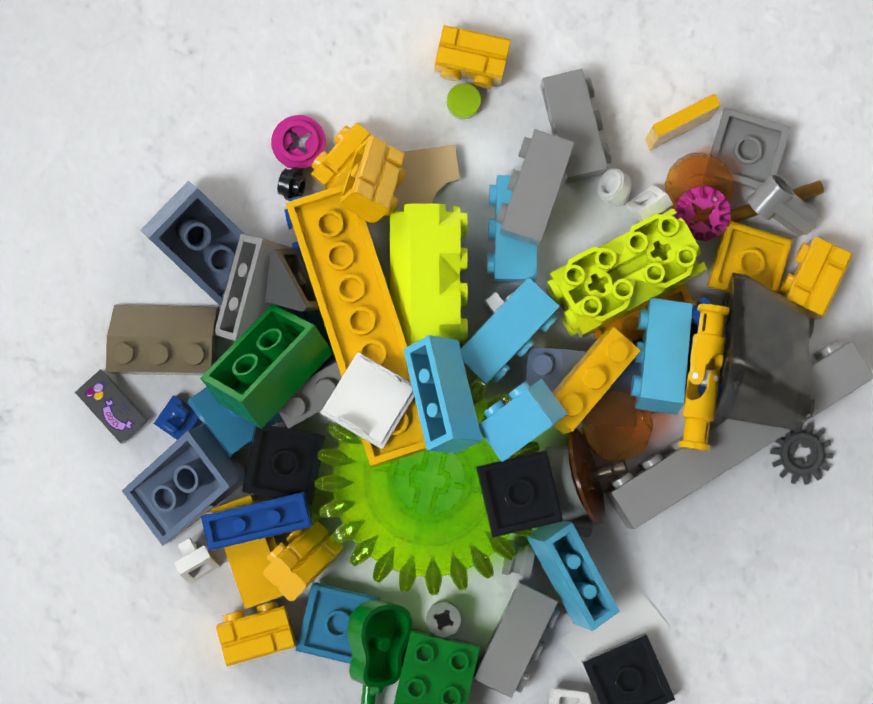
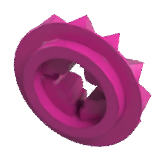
(300, 126)
(705, 198)

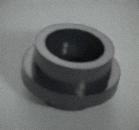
(291, 183)

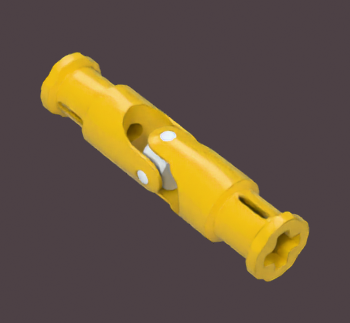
(704, 370)

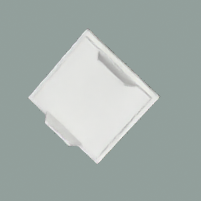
(369, 400)

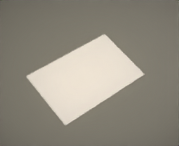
(635, 618)

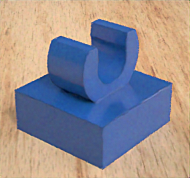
(177, 418)

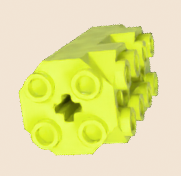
(427, 270)
(625, 273)

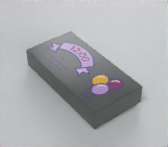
(111, 406)

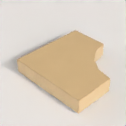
(426, 174)

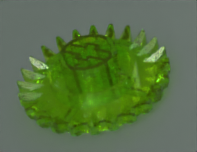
(401, 535)

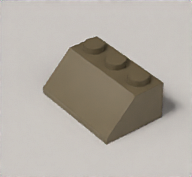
(161, 340)

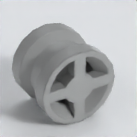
(521, 563)
(439, 615)

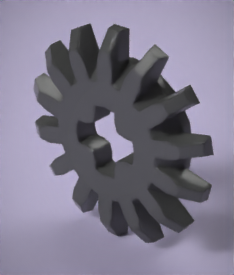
(814, 460)

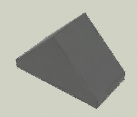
(289, 281)

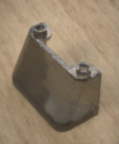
(765, 357)

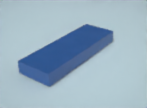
(257, 521)

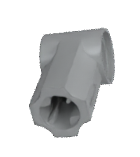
(778, 201)

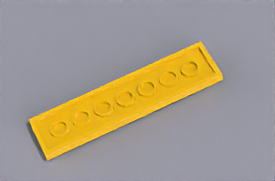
(354, 302)

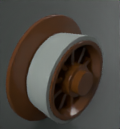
(579, 478)

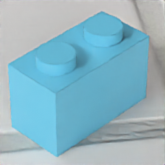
(522, 419)

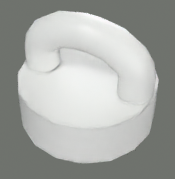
(614, 187)

